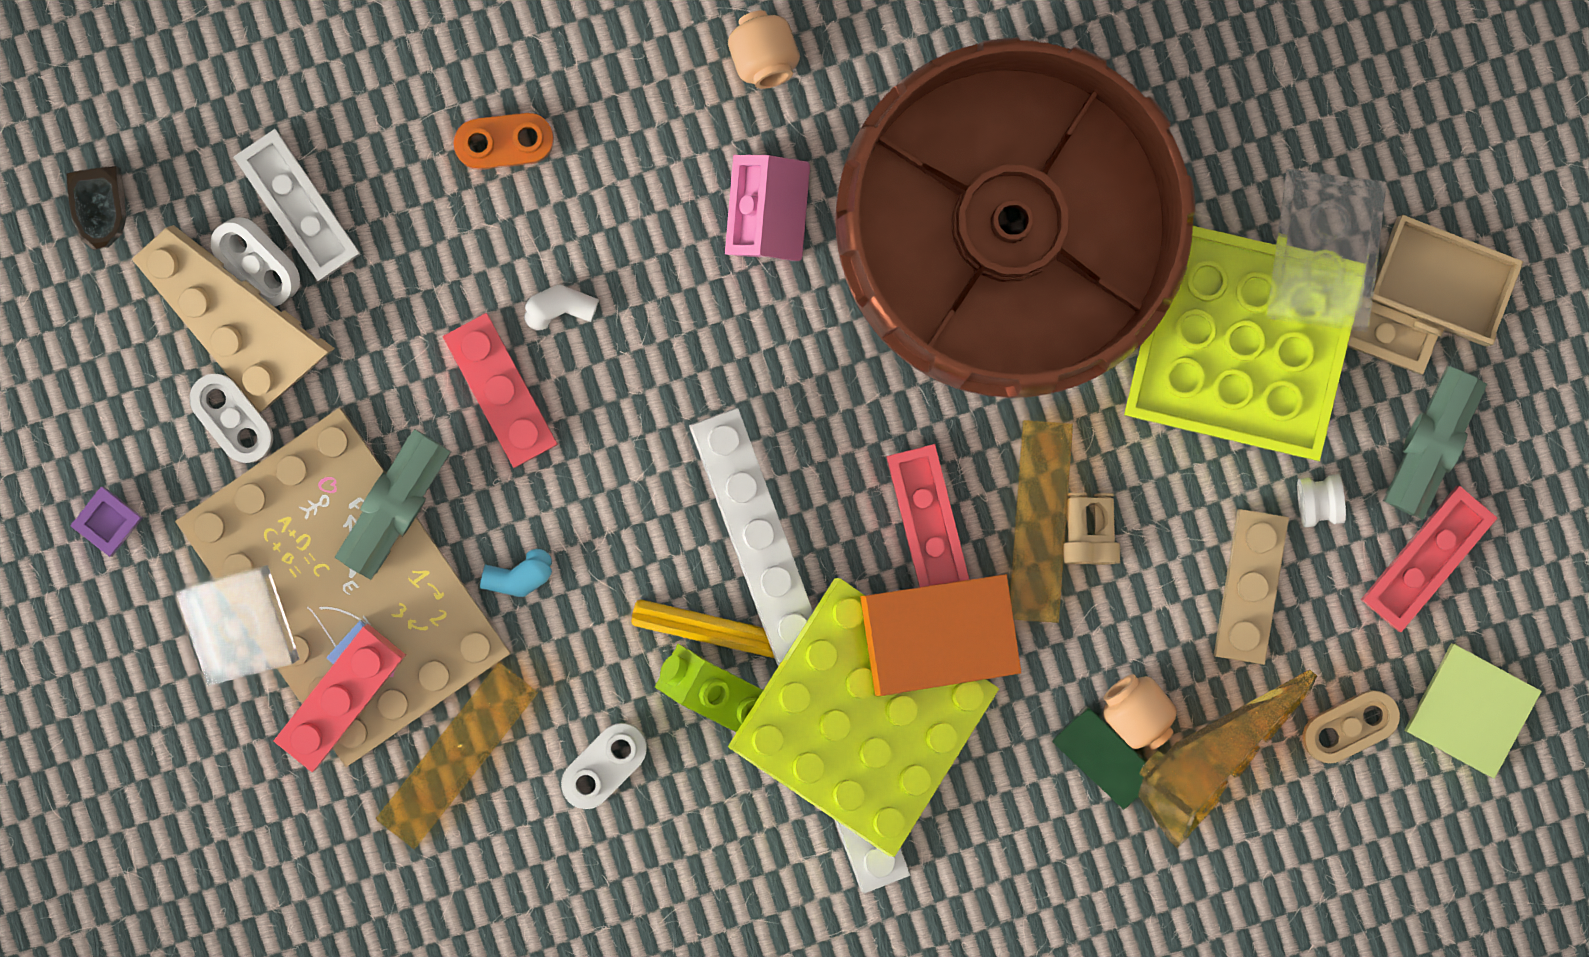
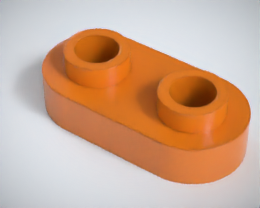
(503, 141)

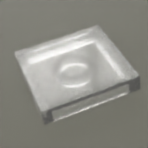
(237, 625)

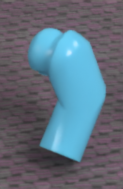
(521, 579)

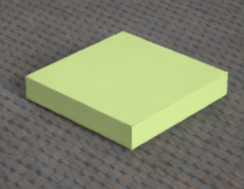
(1472, 710)

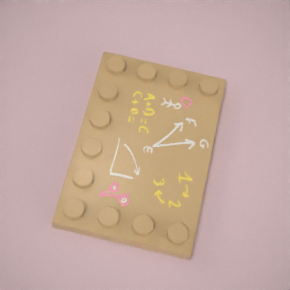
(294, 519)

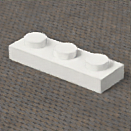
(297, 205)

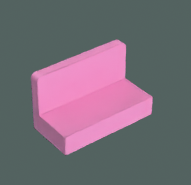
(767, 207)

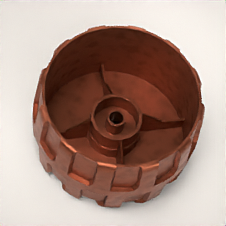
(1030, 134)

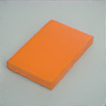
(940, 635)

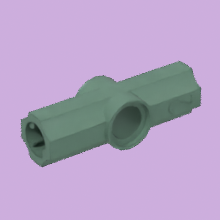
(1435, 442)
(392, 504)

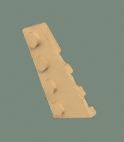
(241, 330)

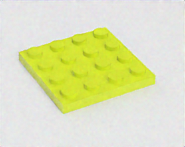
(1228, 368)
(840, 745)

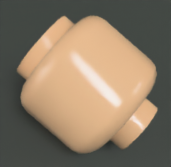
(763, 49)
(1139, 712)

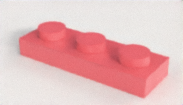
(500, 390)
(927, 516)
(1429, 558)
(339, 697)

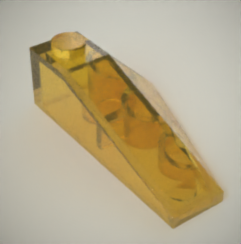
(1192, 775)

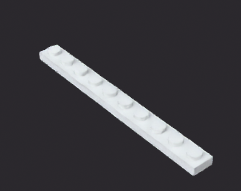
(772, 581)

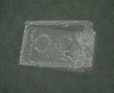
(1327, 250)

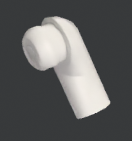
(555, 302)

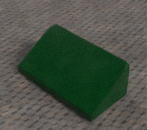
(1102, 756)

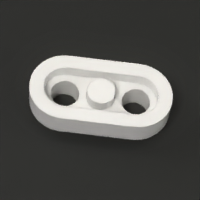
(256, 261)
(231, 419)
(603, 765)

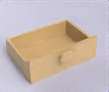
(1445, 281)

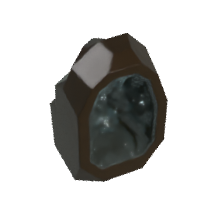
(97, 205)

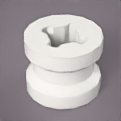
(1321, 500)

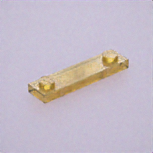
(1040, 520)
(457, 755)

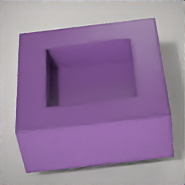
(106, 521)

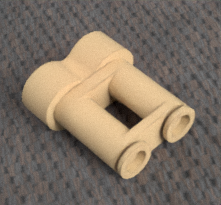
(1091, 549)

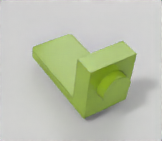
(707, 688)

